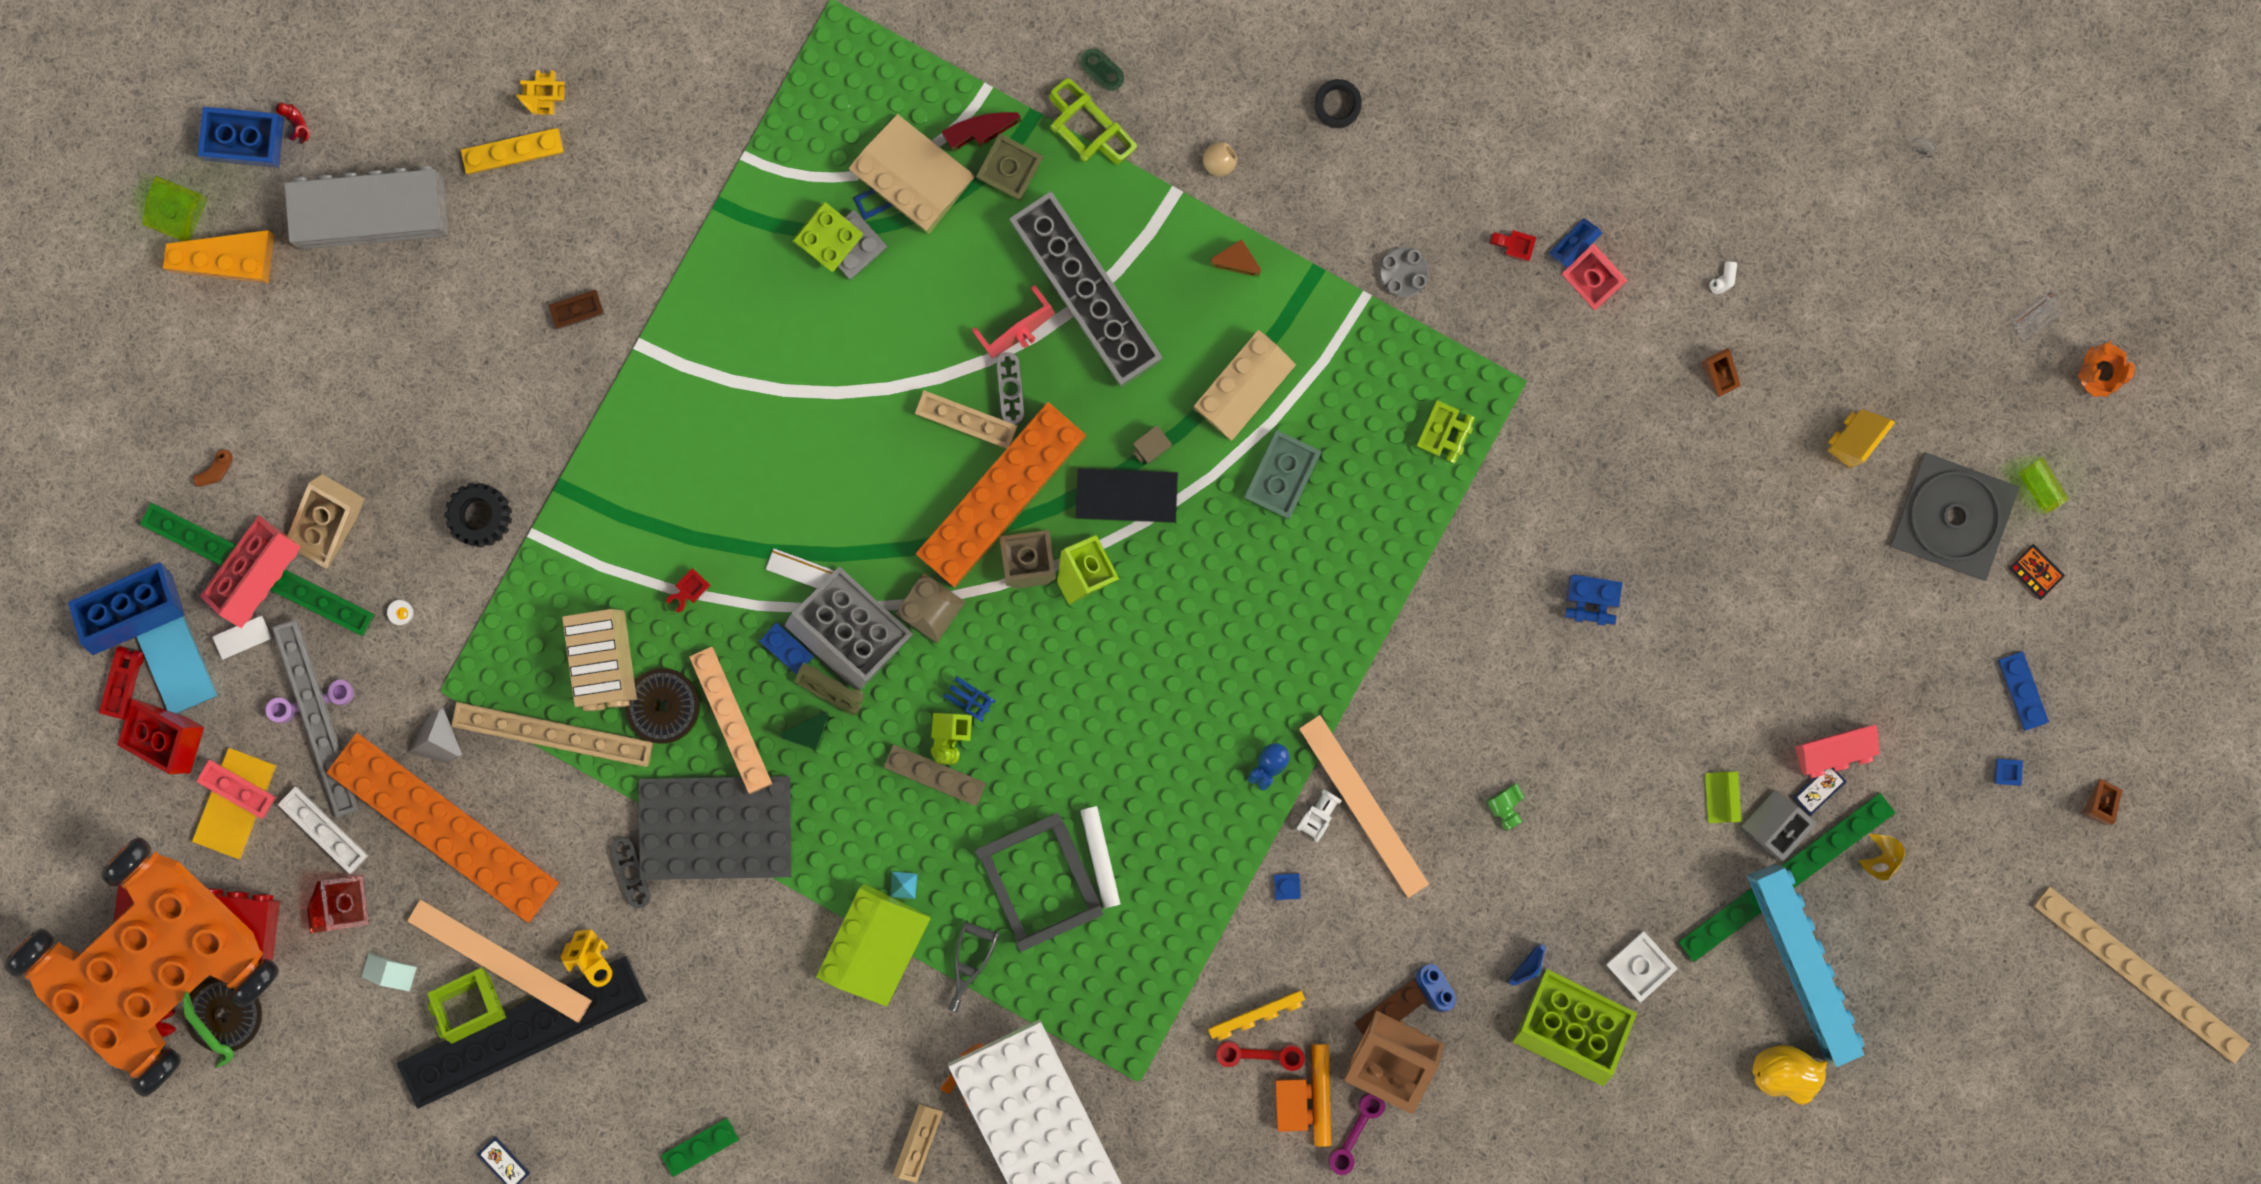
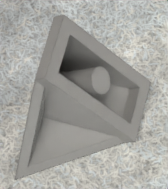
(436, 739)

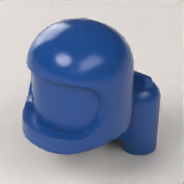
(1271, 763)

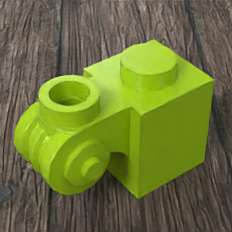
(947, 731)

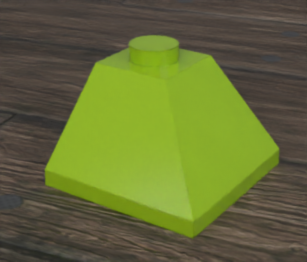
(1084, 569)

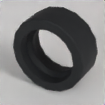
(1340, 85)

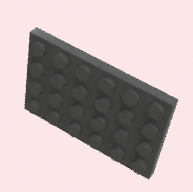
(714, 829)

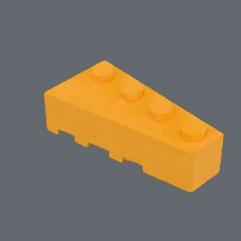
(228, 257)

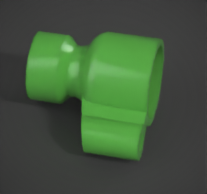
(1504, 805)

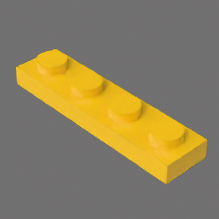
(512, 151)
(1266, 1011)

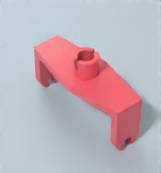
(1020, 331)

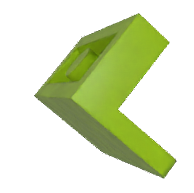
(1723, 797)

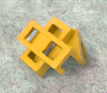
(544, 96)
(586, 954)

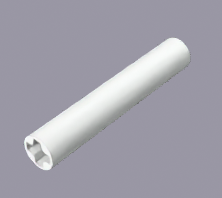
(1100, 857)

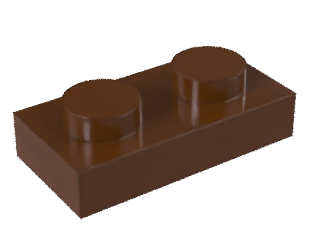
(576, 309)

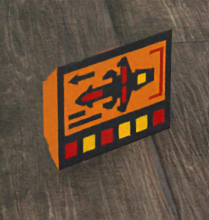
(2037, 571)

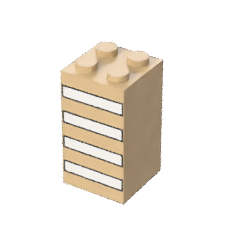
(599, 659)

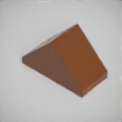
(1237, 259)
(1721, 372)
(2103, 803)

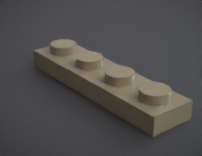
(935, 775)

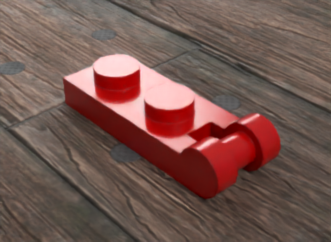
(121, 682)

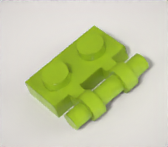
(1438, 429)

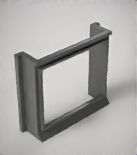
(1094, 906)

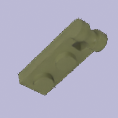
(829, 689)

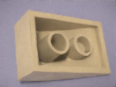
(324, 519)

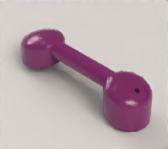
(1370, 1107)

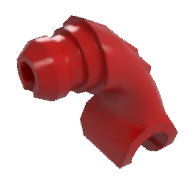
(297, 120)

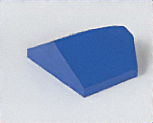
(1530, 967)

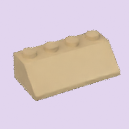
(1244, 385)

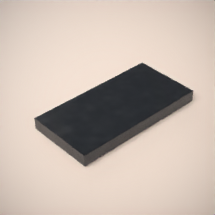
(1126, 495)

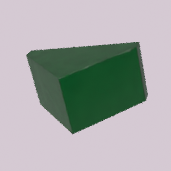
(809, 732)

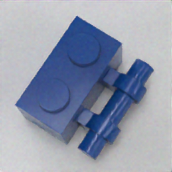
(1593, 592)

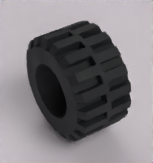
(499, 519)

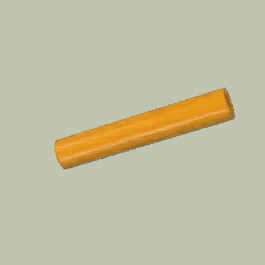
(1321, 1095)

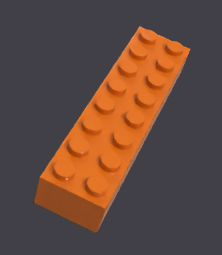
(1001, 495)

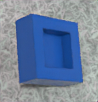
(2008, 772)
(1287, 886)

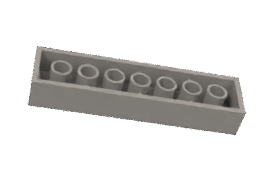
(1086, 289)

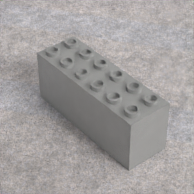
(366, 208)

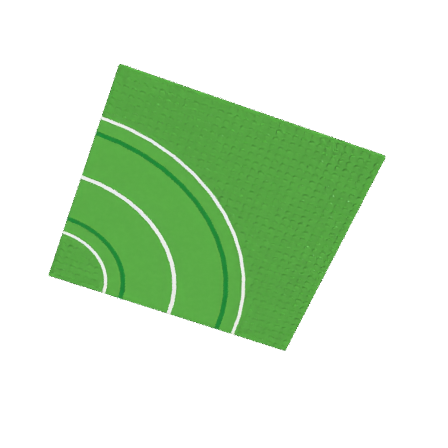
(784, 421)

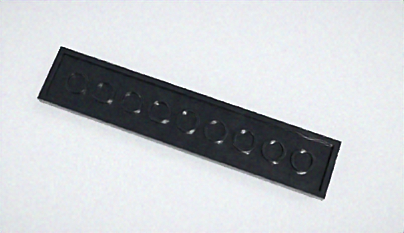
(518, 1036)

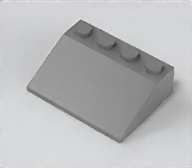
(848, 629)

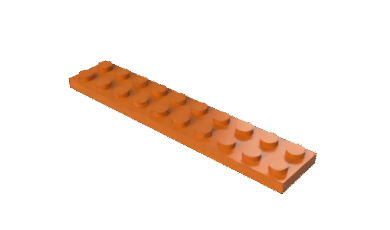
(443, 827)

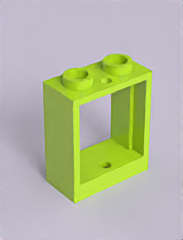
(461, 985)

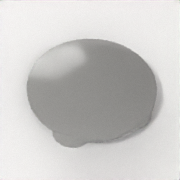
(1404, 272)

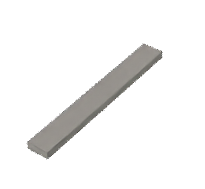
(313, 712)

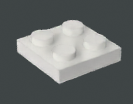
(1641, 966)

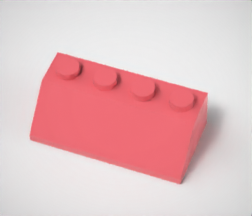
(250, 572)

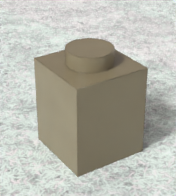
(1151, 446)

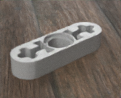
(1015, 369)

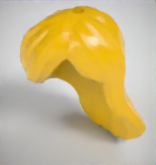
(1789, 1073)

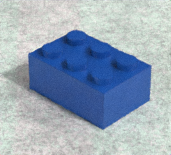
(241, 137)

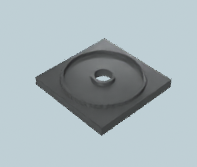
(1925, 524)

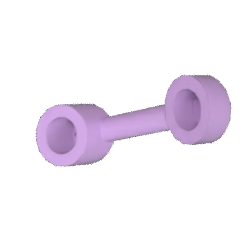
(339, 693)

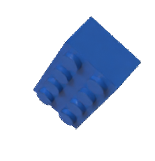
(126, 608)

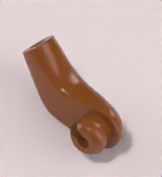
(216, 471)

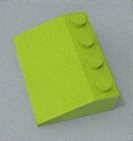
(873, 946)
(1575, 1028)

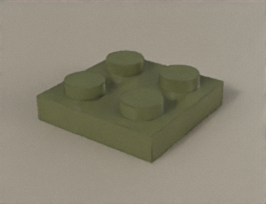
(1009, 167)

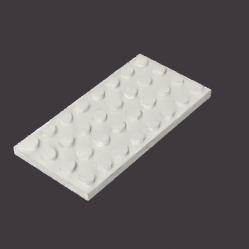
(1031, 1111)

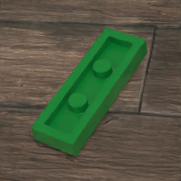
(700, 1147)

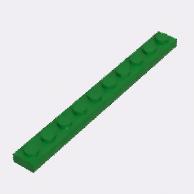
(289, 585)
(1801, 866)

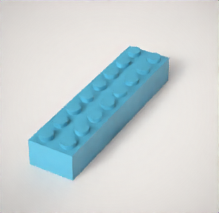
(1806, 965)

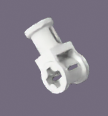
(1318, 817)

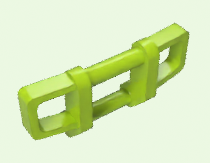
(1068, 112)

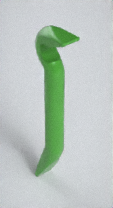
(204, 1032)

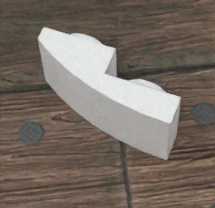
(237, 639)

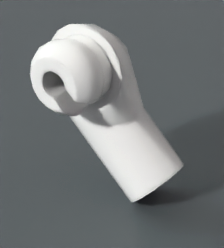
(1726, 280)

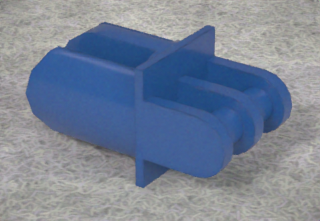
(983, 708)

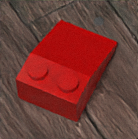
(160, 737)

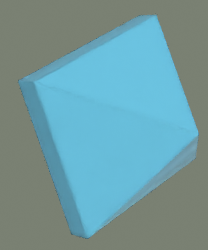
(903, 885)

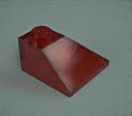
(338, 905)

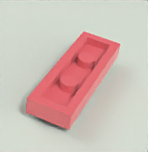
(236, 789)

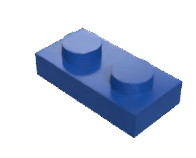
(1575, 242)
(786, 648)

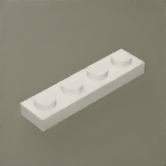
(323, 830)

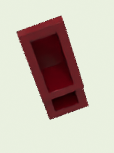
(979, 128)

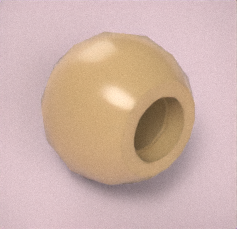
(1219, 159)

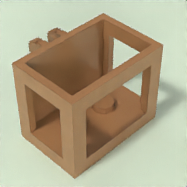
(1394, 1062)

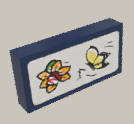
(1819, 790)
(503, 1162)

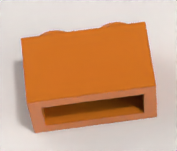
(1292, 1104)

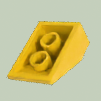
(1859, 437)

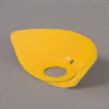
(1891, 849)

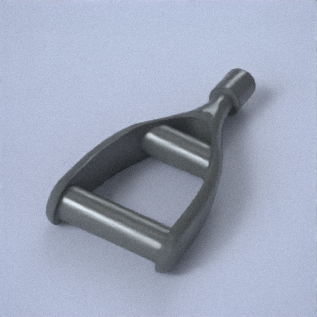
(968, 970)

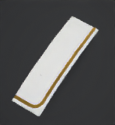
(797, 568)

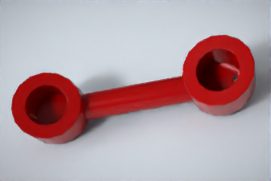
(1230, 1053)

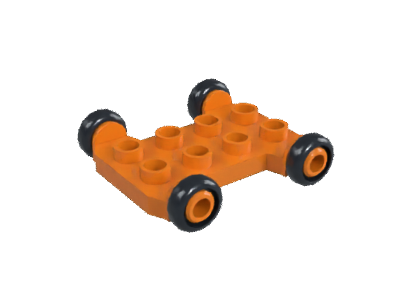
(144, 964)

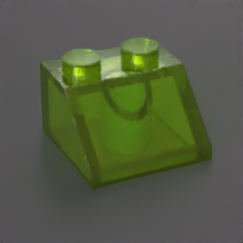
(173, 209)

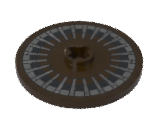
(681, 711)
(240, 1025)

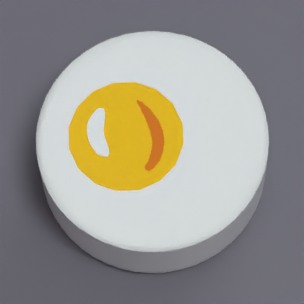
(400, 612)

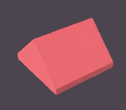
(1594, 277)

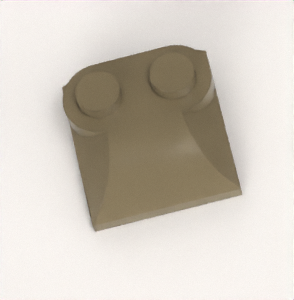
(1027, 559)
(930, 607)

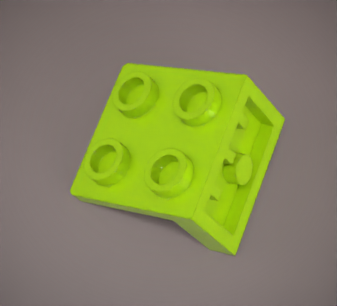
(827, 236)

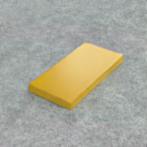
(223, 823)

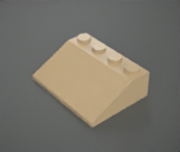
(911, 173)

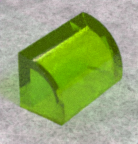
(2043, 485)

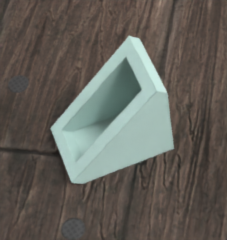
(388, 972)

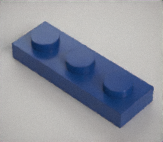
(2023, 691)

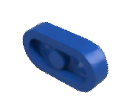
(1435, 988)

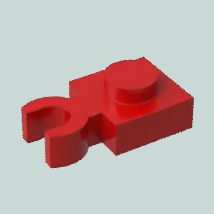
(691, 587)

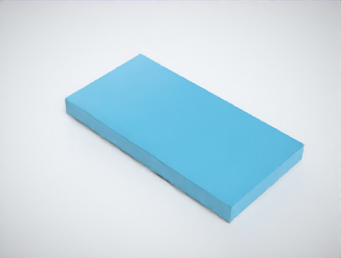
(177, 666)

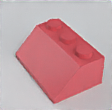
(1838, 751)

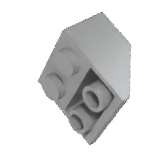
(1778, 825)

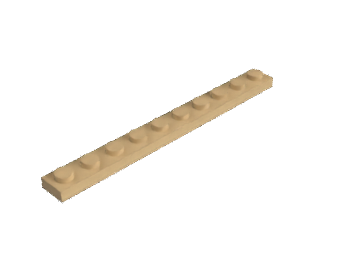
(2141, 975)

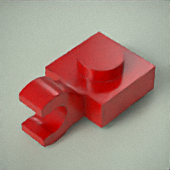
(1517, 245)

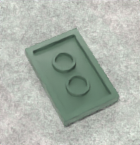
(1282, 474)

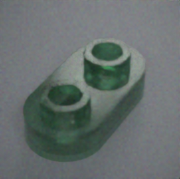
(1102, 69)

